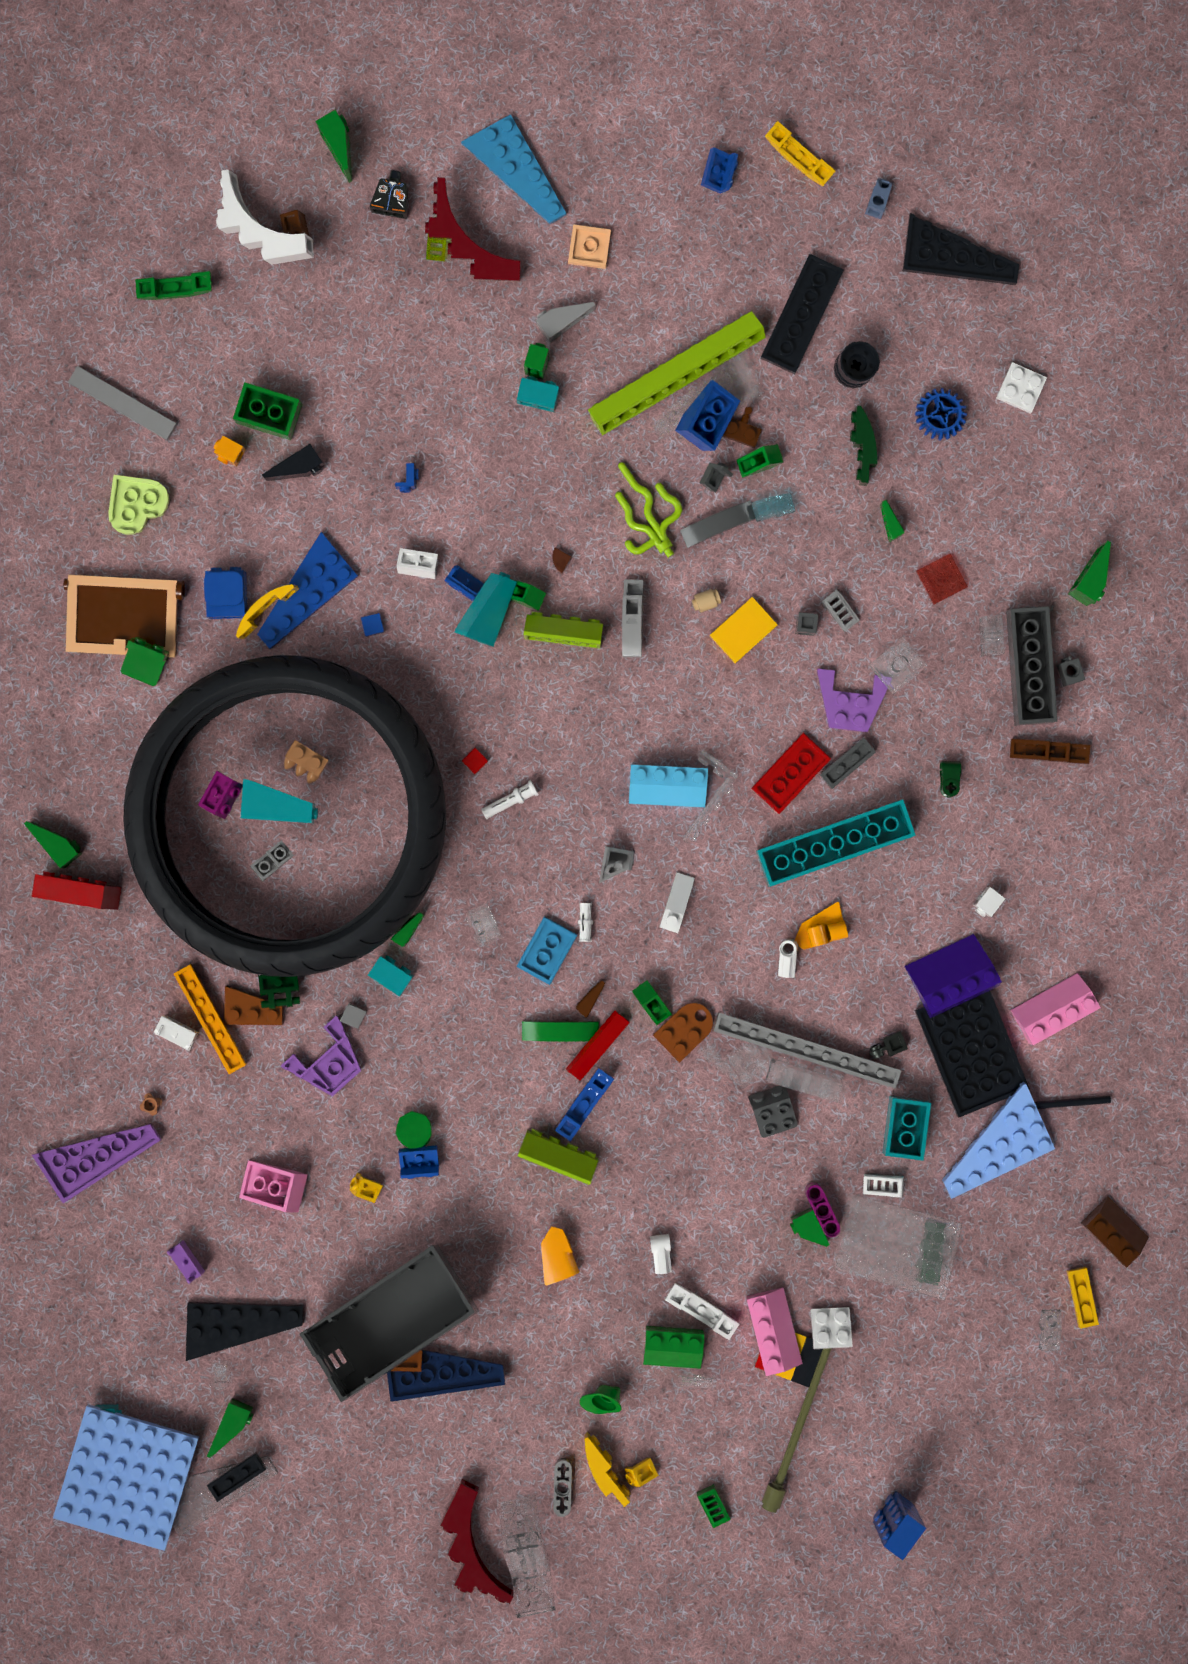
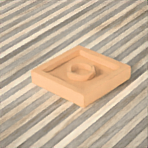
(589, 246)

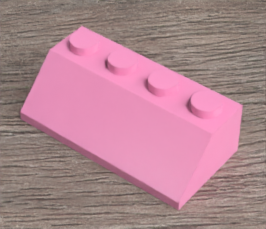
(1055, 1009)
(774, 1331)

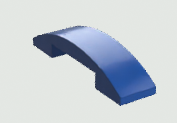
(584, 1104)

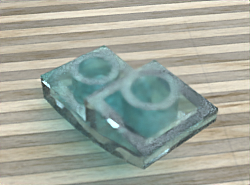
(773, 506)

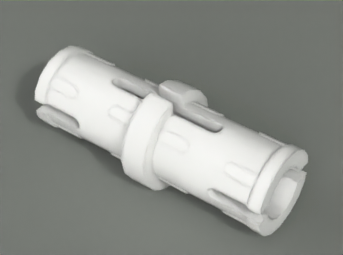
(585, 922)

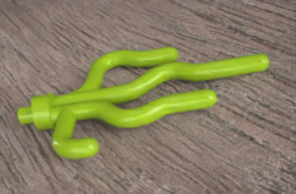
(658, 534)

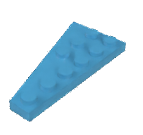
(512, 161)

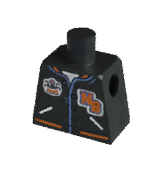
(391, 197)

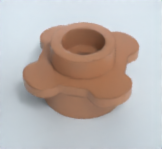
(150, 1099)

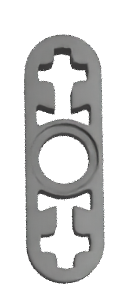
(567, 1501)

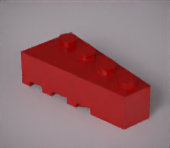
(77, 891)

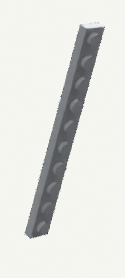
(806, 1050)

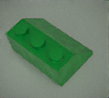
(673, 1347)

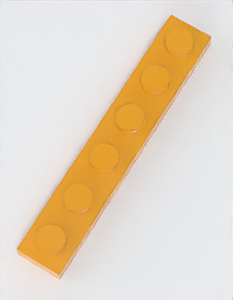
(210, 1019)

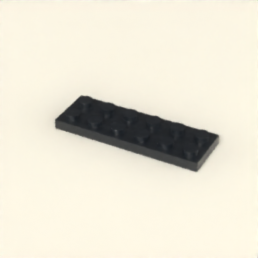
(802, 314)

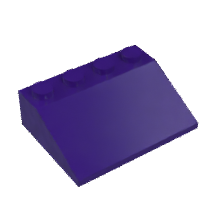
(953, 975)

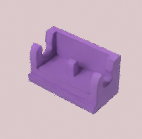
(186, 1261)

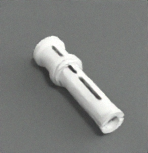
(517, 796)

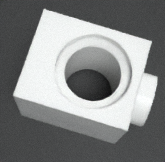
(988, 902)

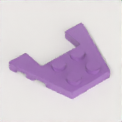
(849, 709)
(334, 1067)

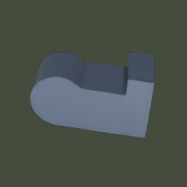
(879, 198)

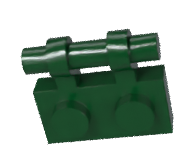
(274, 985)

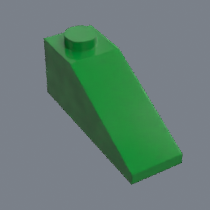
(58, 847)
(232, 1423)

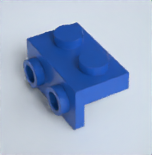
(719, 170)
(419, 1162)

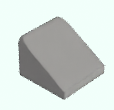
(353, 1015)

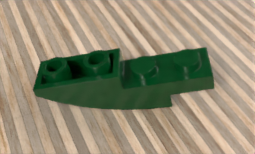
(863, 438)

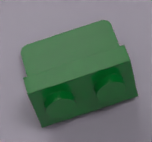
(144, 661)

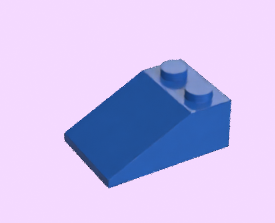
(708, 417)

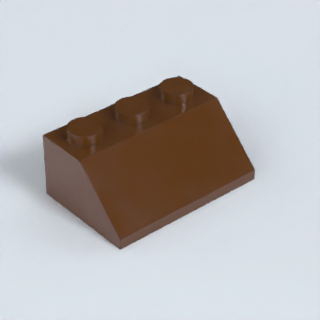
(1116, 1231)

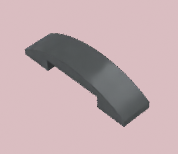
(718, 523)

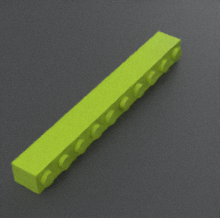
(677, 373)

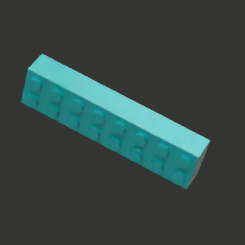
(835, 843)

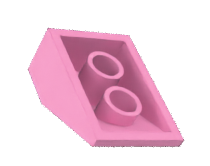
(273, 1186)

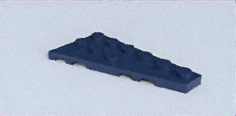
(444, 1375)

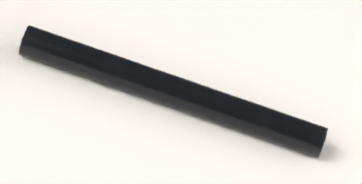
(1073, 1102)

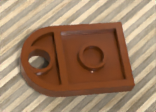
(683, 1032)

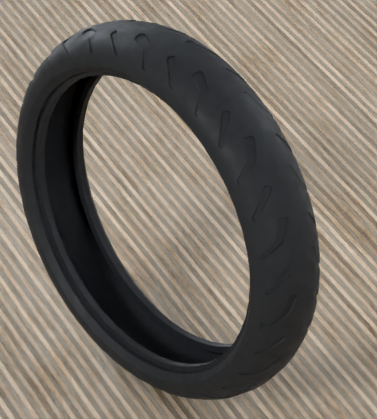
(149, 788)

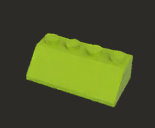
(563, 631)
(558, 1157)

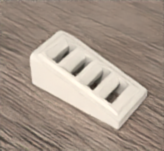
(891, 1178)

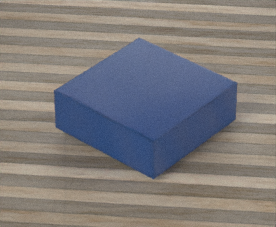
(372, 625)

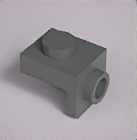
(714, 476)

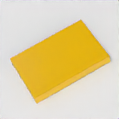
(743, 630)

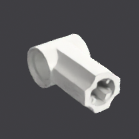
(787, 960)
(661, 1251)

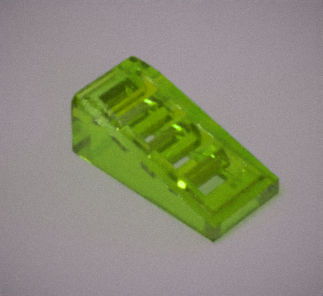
(436, 257)

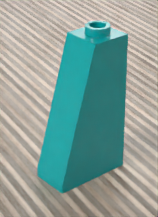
(487, 610)
(269, 804)

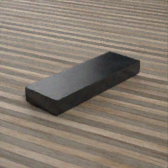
(236, 1476)

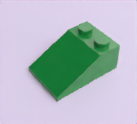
(334, 132)
(1093, 578)

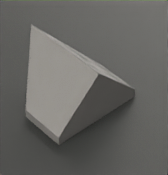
(615, 862)

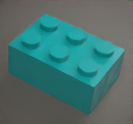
(906, 1128)

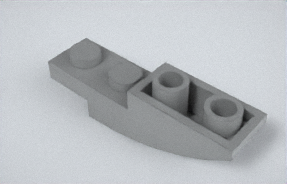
(632, 618)

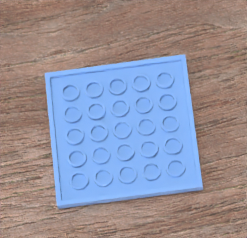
(126, 1477)

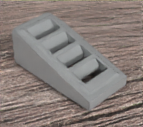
(836, 594)

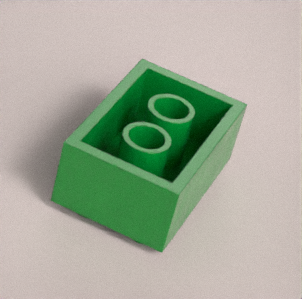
(267, 411)

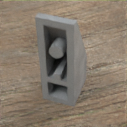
(560, 319)

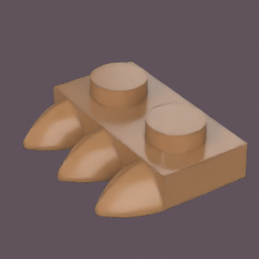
(306, 761)

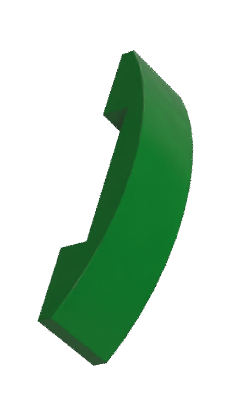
(175, 287)
(558, 1031)

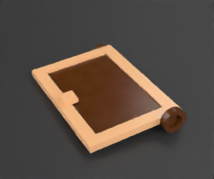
(114, 609)

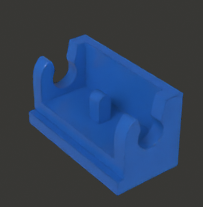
(464, 582)

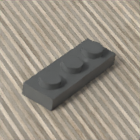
(847, 763)

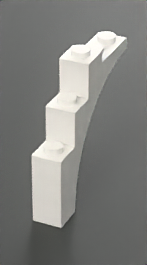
(236, 218)

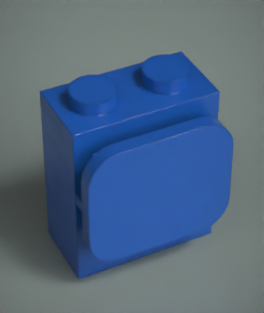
(225, 593)

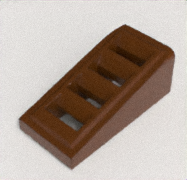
(586, 1004)

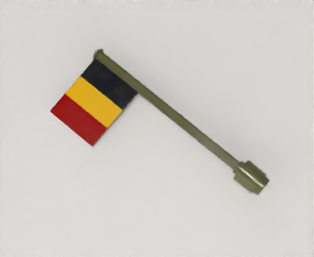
(808, 1375)

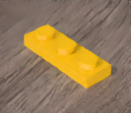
(1082, 1297)

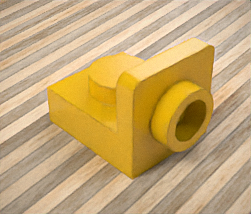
(365, 1188)
(641, 1473)

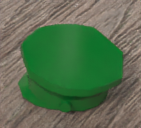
(414, 1130)

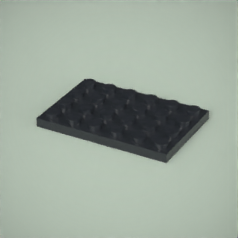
(972, 1053)

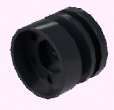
(857, 354)

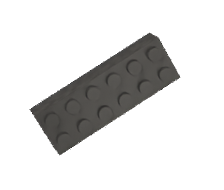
(1031, 666)

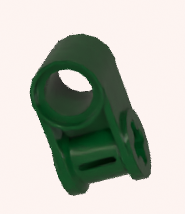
(950, 775)

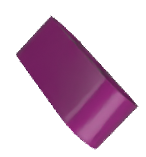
(828, 1216)

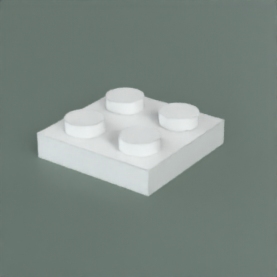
(1021, 387)
(831, 1328)

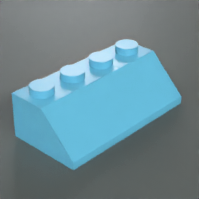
(668, 785)

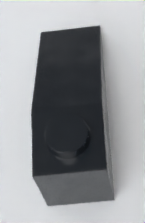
(300, 464)

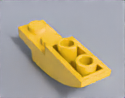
(599, 1464)

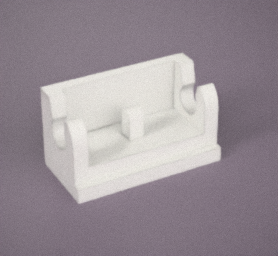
(417, 563)
(176, 1032)

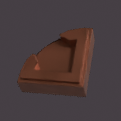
(560, 560)

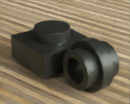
(893, 1044)

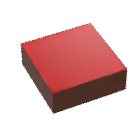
(475, 761)

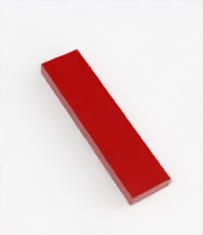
(597, 1045)

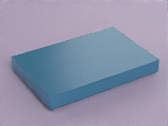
(547, 950)

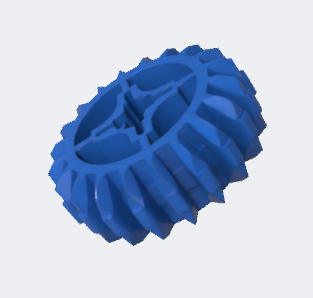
(939, 406)

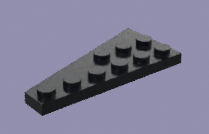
(949, 255)
(226, 1325)

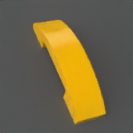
(798, 155)
(247, 625)

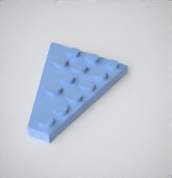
(1007, 1142)

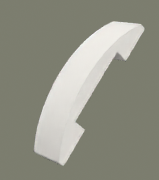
(702, 1310)

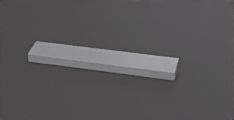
(122, 403)

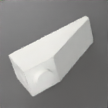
(677, 902)

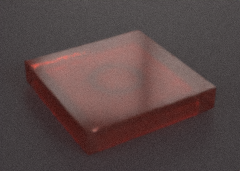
(941, 579)

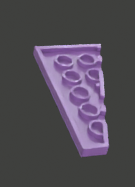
(82, 1164)

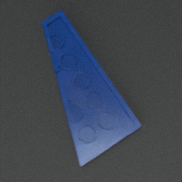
(319, 580)

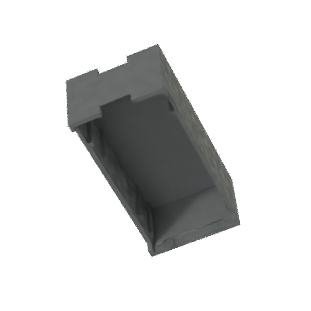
(390, 1322)

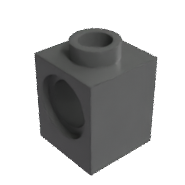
(806, 624)
(1078, 675)

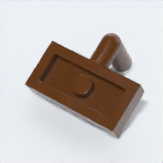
(741, 431)

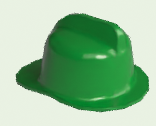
(602, 1401)

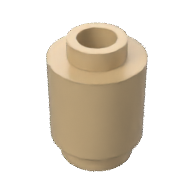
(706, 600)

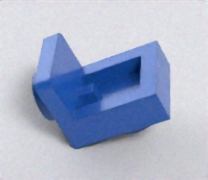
(411, 476)

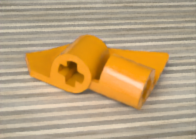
(822, 928)
(557, 1257)

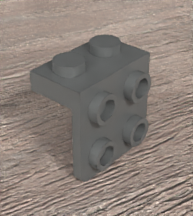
(773, 1111)

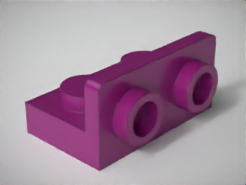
(220, 795)

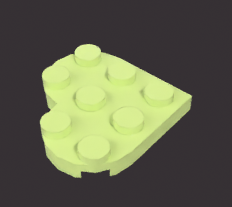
(135, 502)

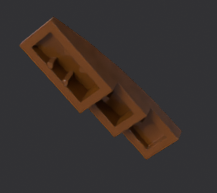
(1050, 751)

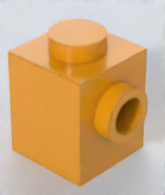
(228, 451)

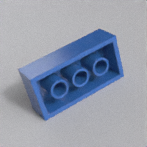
(898, 1525)

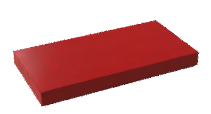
(791, 773)

